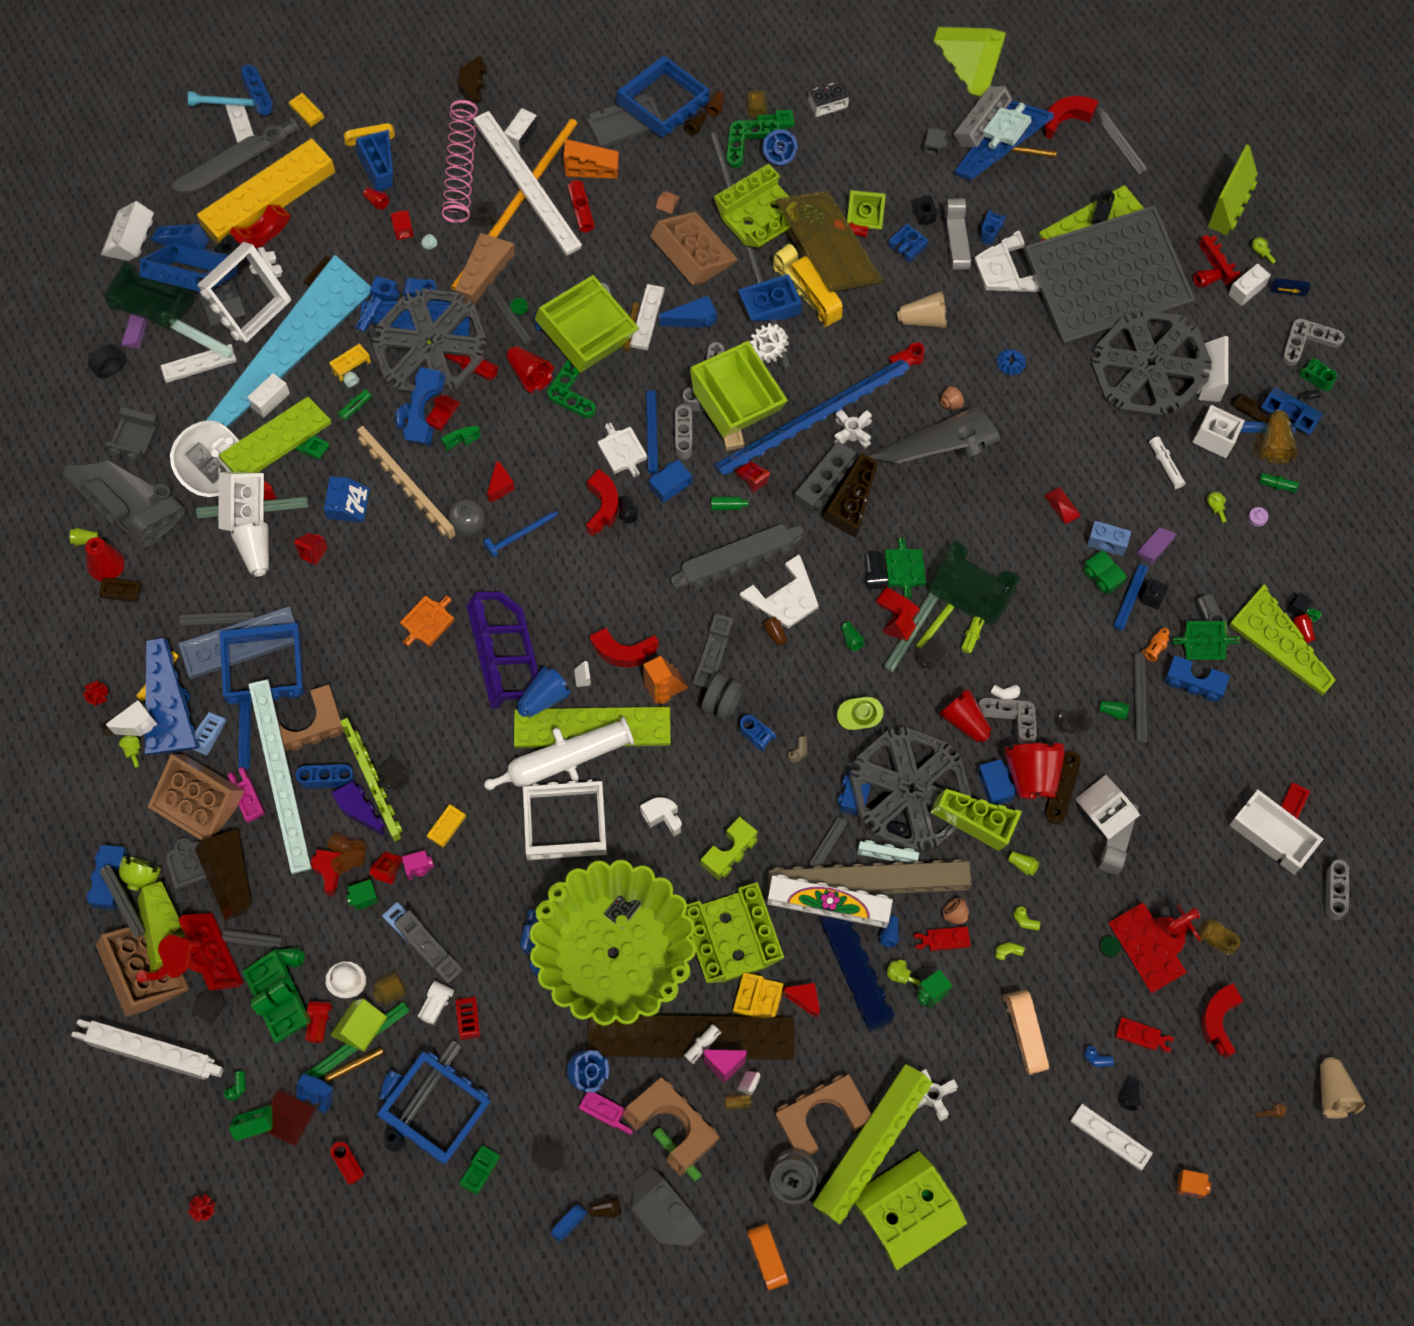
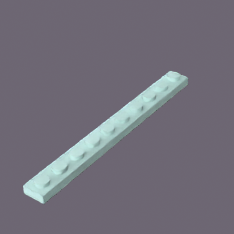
(280, 777)

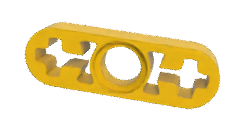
(351, 135)

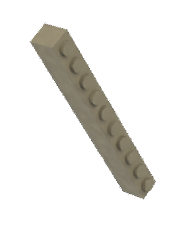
(887, 878)

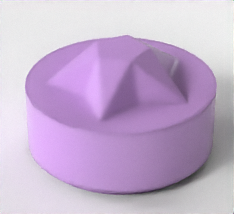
(1258, 517)

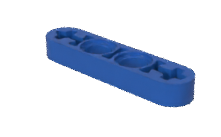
(253, 90)

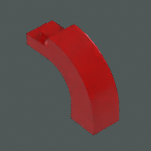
(1068, 108)
(264, 229)
(606, 491)
(619, 654)
(1213, 1017)

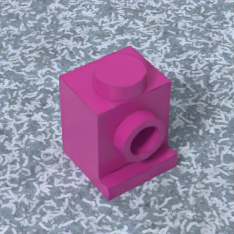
(417, 864)

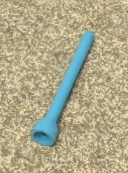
(196, 99)

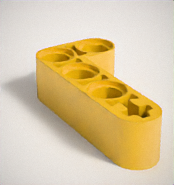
(827, 302)

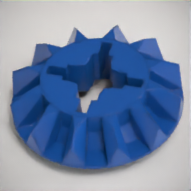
(1004, 364)

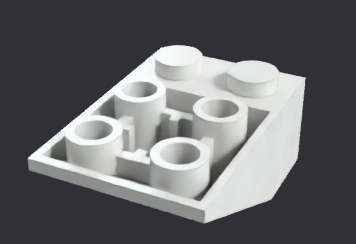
(1107, 807)

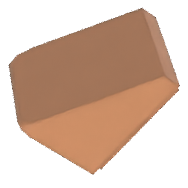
(667, 202)

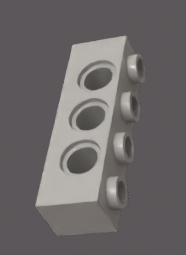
(971, 129)

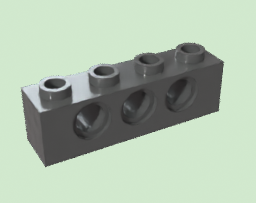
(838, 454)

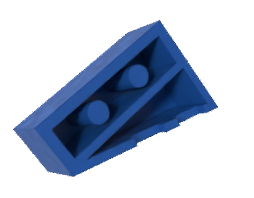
(376, 158)

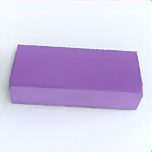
(134, 332)
(1156, 545)

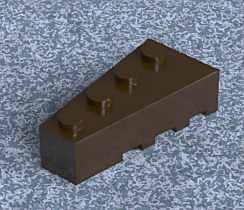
(850, 502)
(225, 872)

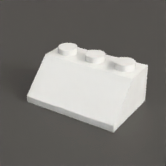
(128, 232)
(1218, 379)
(240, 499)

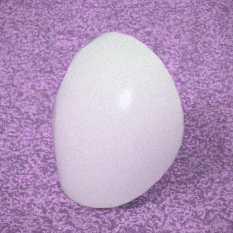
(215, 439)

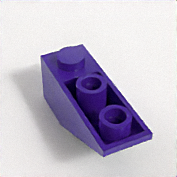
(354, 806)

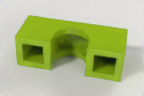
(720, 862)

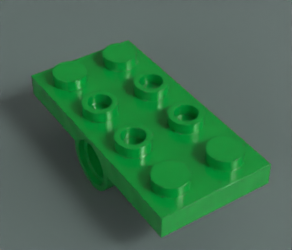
(276, 997)

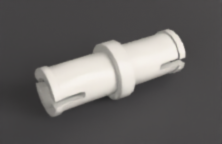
(702, 1044)

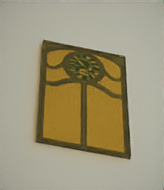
(829, 241)

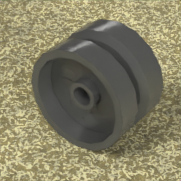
(722, 697)
(794, 1176)

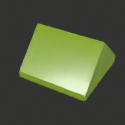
(866, 208)
(359, 1024)

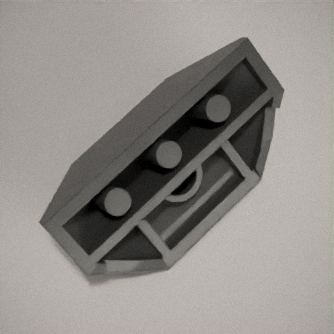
(664, 1211)

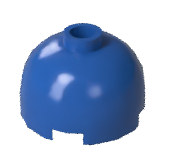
(779, 154)
(587, 1070)

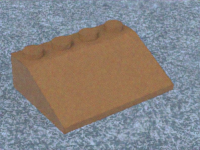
(692, 247)
(194, 797)
(123, 958)

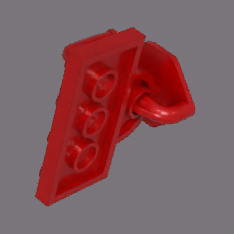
(1151, 943)
(198, 950)

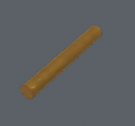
(1034, 151)
(633, 315)
(353, 1065)

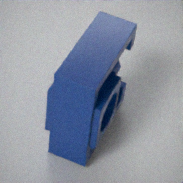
(915, 246)
(315, 1090)

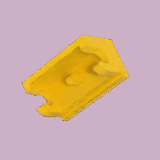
(349, 360)

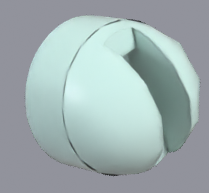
(429, 242)
(350, 379)

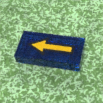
(1290, 287)

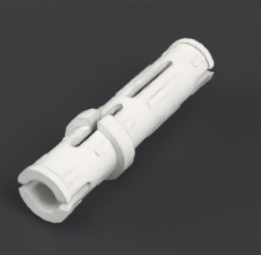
(1164, 457)

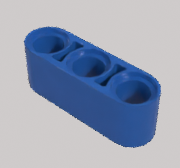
(318, 771)

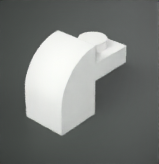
(662, 810)

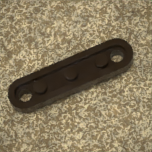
(1065, 789)

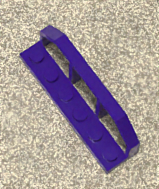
(484, 645)

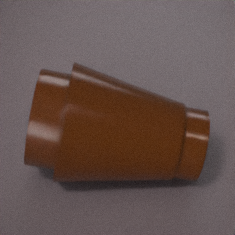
(715, 104)
(775, 630)

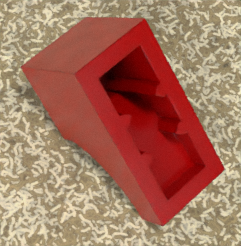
(322, 865)

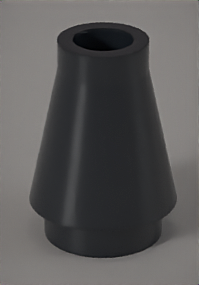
(627, 510)
(1131, 1096)
(395, 1145)

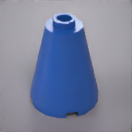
(544, 691)

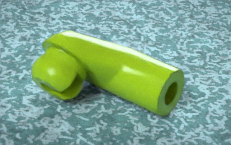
(1024, 921)
(1007, 948)

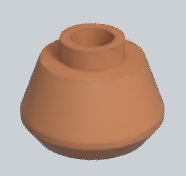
(952, 398)
(956, 911)

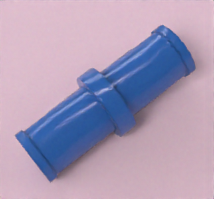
(368, 314)

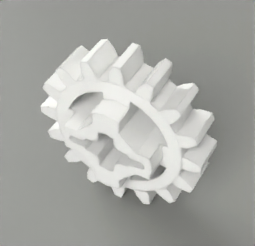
(770, 337)

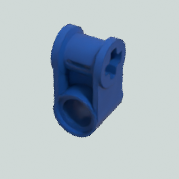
(991, 227)
(413, 284)
(759, 735)

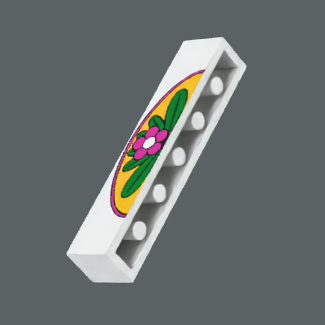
(830, 901)

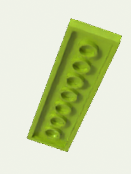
(647, 725)

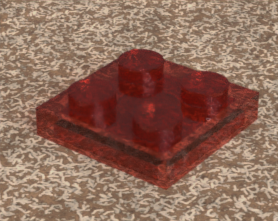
(289, 1118)

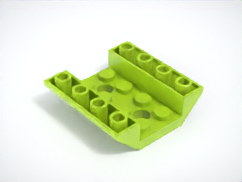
(752, 202)
(746, 932)
(919, 1222)

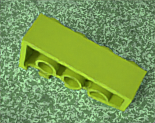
(977, 818)
(158, 920)

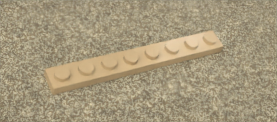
(409, 487)

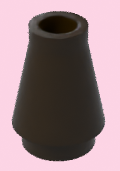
(695, 123)
(606, 1209)

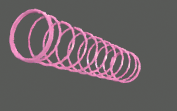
(471, 116)

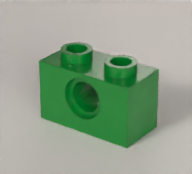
(933, 989)

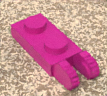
(250, 803)
(604, 1111)

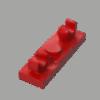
(1218, 259)

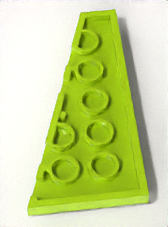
(1277, 636)
(372, 779)

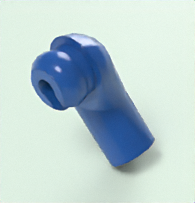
(401, 415)
(1097, 1060)

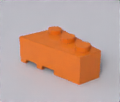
(590, 161)
(662, 680)

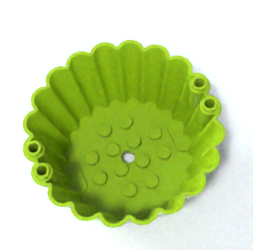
(576, 937)

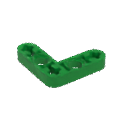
(746, 133)
(564, 389)

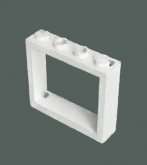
(266, 314)
(565, 850)

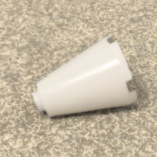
(253, 546)

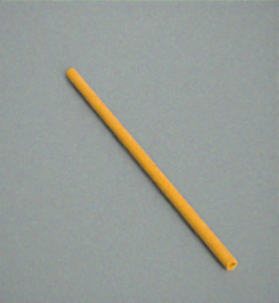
(515, 203)

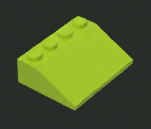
(1235, 194)

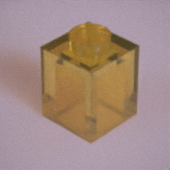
(756, 103)
(389, 990)

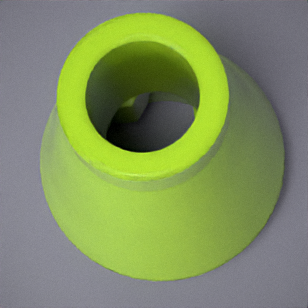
(81, 536)
(1024, 863)

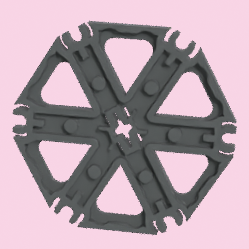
(439, 332)
(1156, 375)
(906, 775)

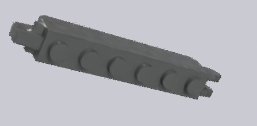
(737, 556)

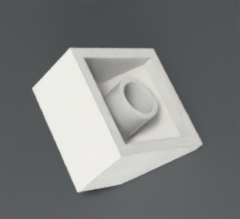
(1218, 431)

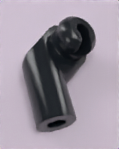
(1307, 395)
(897, 828)

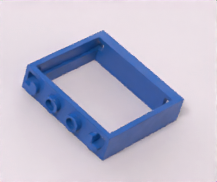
(647, 77)
(157, 267)
(260, 634)
(412, 1135)

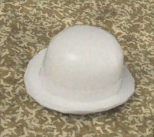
(345, 980)

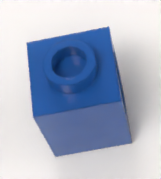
(380, 285)

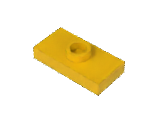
(306, 109)
(446, 826)

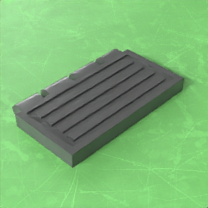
(618, 124)

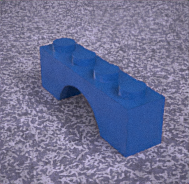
(428, 383)

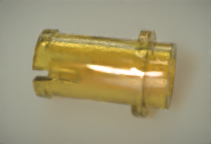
(736, 1102)

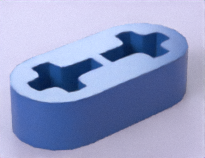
(568, 1223)

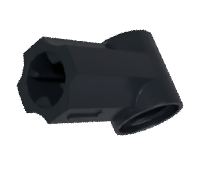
(1103, 208)
(875, 571)

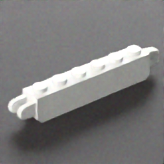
(148, 1050)

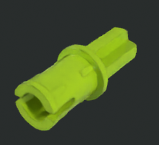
(972, 635)

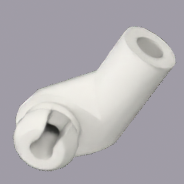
(1008, 693)

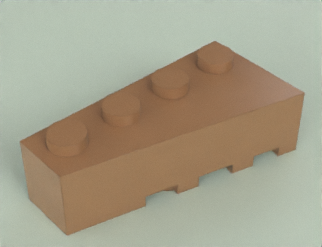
(483, 265)

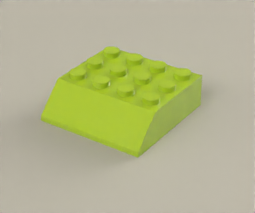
(586, 323)
(736, 389)

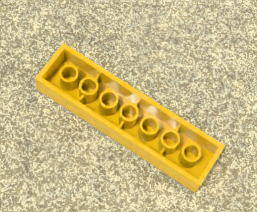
(274, 185)

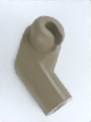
(799, 753)

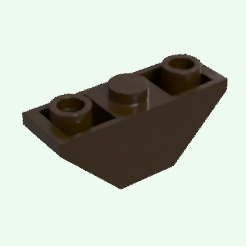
(471, 80)

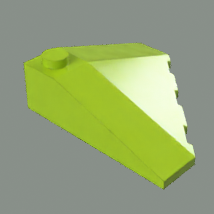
(972, 53)

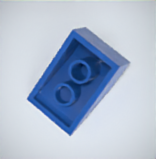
(771, 299)

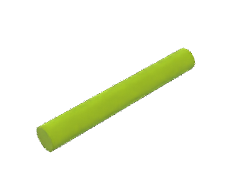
(936, 624)

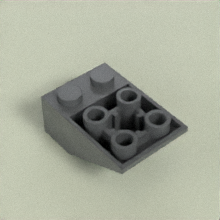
(228, 297)

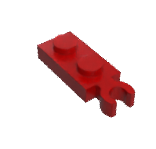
(944, 939)
(1142, 1035)

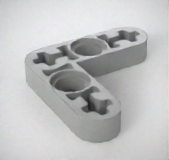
(1307, 333)
(1017, 712)

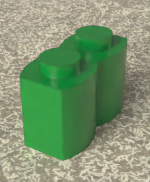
(1104, 572)

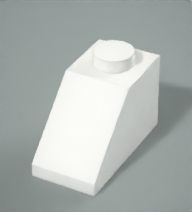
(132, 721)

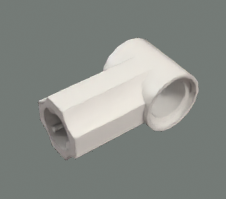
(437, 999)

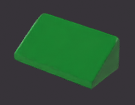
(251, 1123)

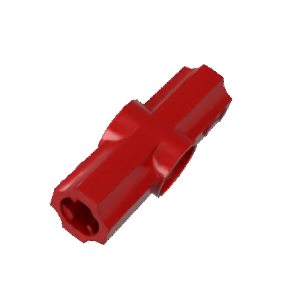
(582, 213)
(484, 369)

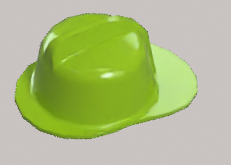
(860, 713)

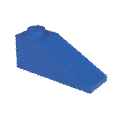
(186, 234)
(693, 314)

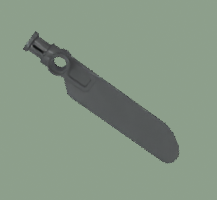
(234, 157)

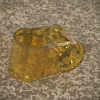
(1219, 936)

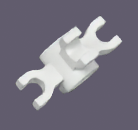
(856, 433)
(937, 1104)

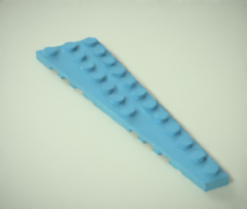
(316, 314)

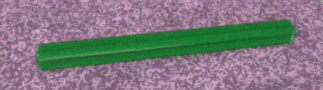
(346, 1050)

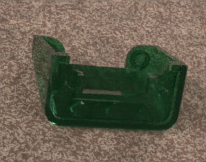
(147, 297)
(972, 587)

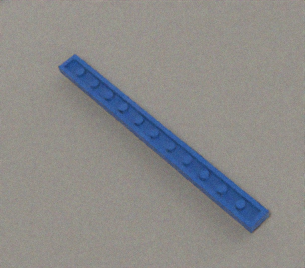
(806, 420)

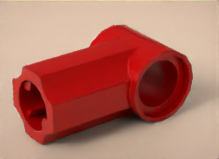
(908, 356)
(318, 1015)
(347, 1165)

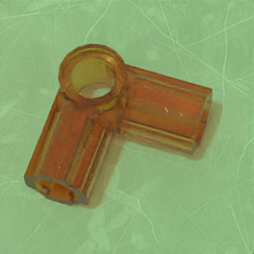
(351, 855)

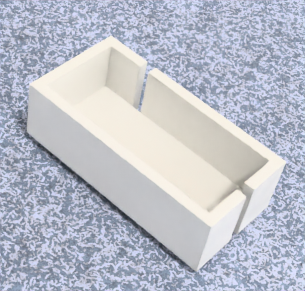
(1276, 832)

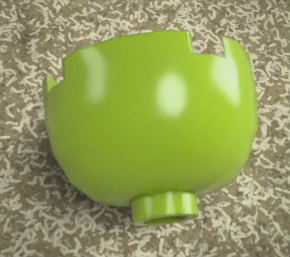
(137, 873)

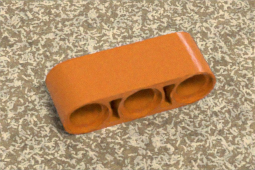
(767, 1256)

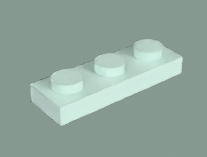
(887, 852)

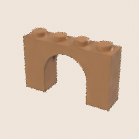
(325, 725)
(840, 1093)
(663, 1099)

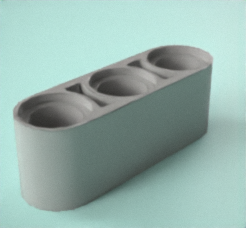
(683, 424)
(1342, 882)

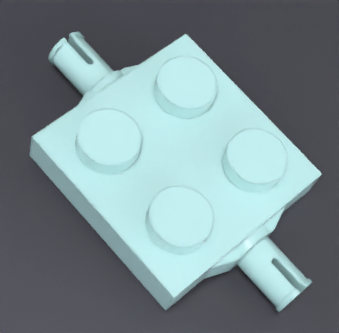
(1007, 126)

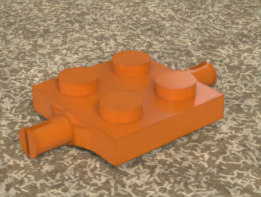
(427, 621)

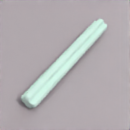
(202, 338)

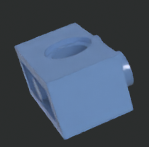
(1109, 538)

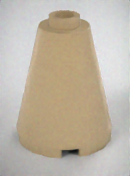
(925, 312)
(1338, 1090)

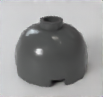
(466, 517)

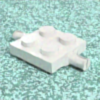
(622, 450)

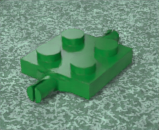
(904, 568)
(1206, 640)

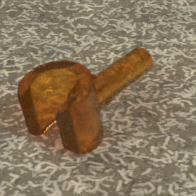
(1278, 1112)

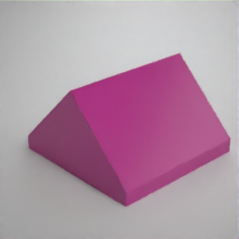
(724, 1062)

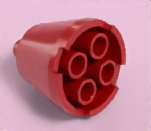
(1035, 769)

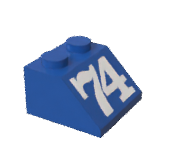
(346, 500)

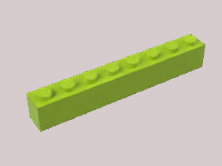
(872, 1144)

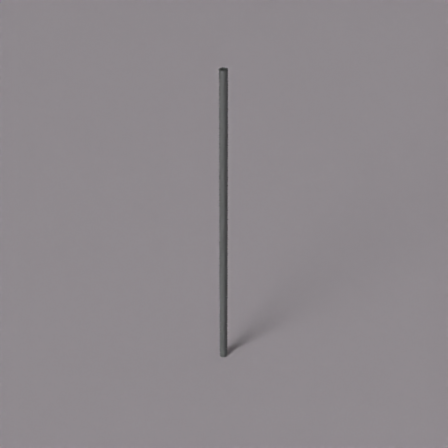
(751, 254)

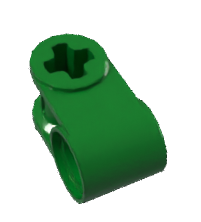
(1318, 374)

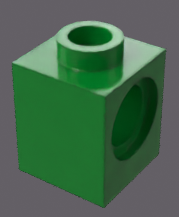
(362, 895)

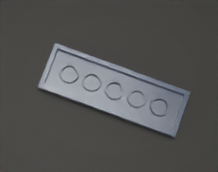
(203, 653)

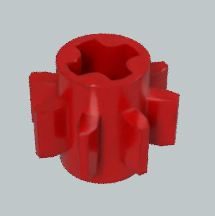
(95, 693)
(201, 1208)

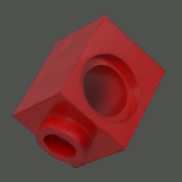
(402, 225)

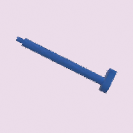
(492, 549)

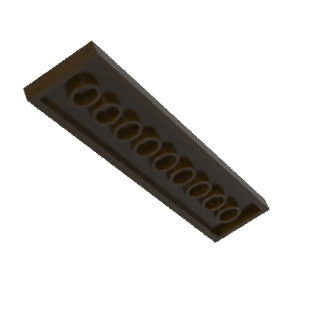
(675, 1035)

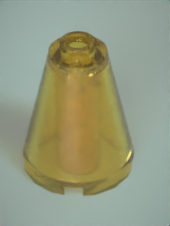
(1279, 439)

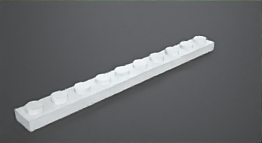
(527, 183)

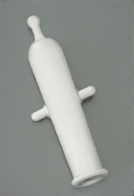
(564, 755)

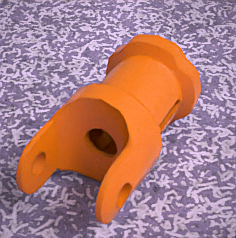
(1157, 644)

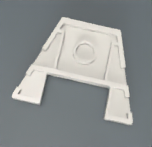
(998, 269)
(790, 602)

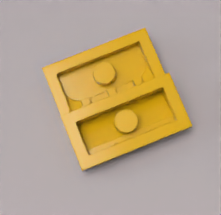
(758, 997)

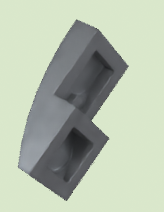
(205, 462)

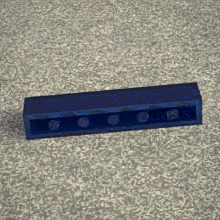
(857, 973)

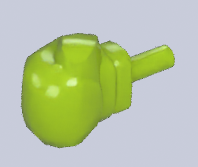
(1260, 246)
(1216, 502)
(131, 747)
(899, 973)

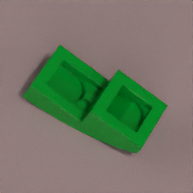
(783, 117)
(466, 435)
(313, 447)
(480, 1170)

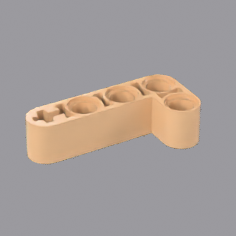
(1027, 1031)

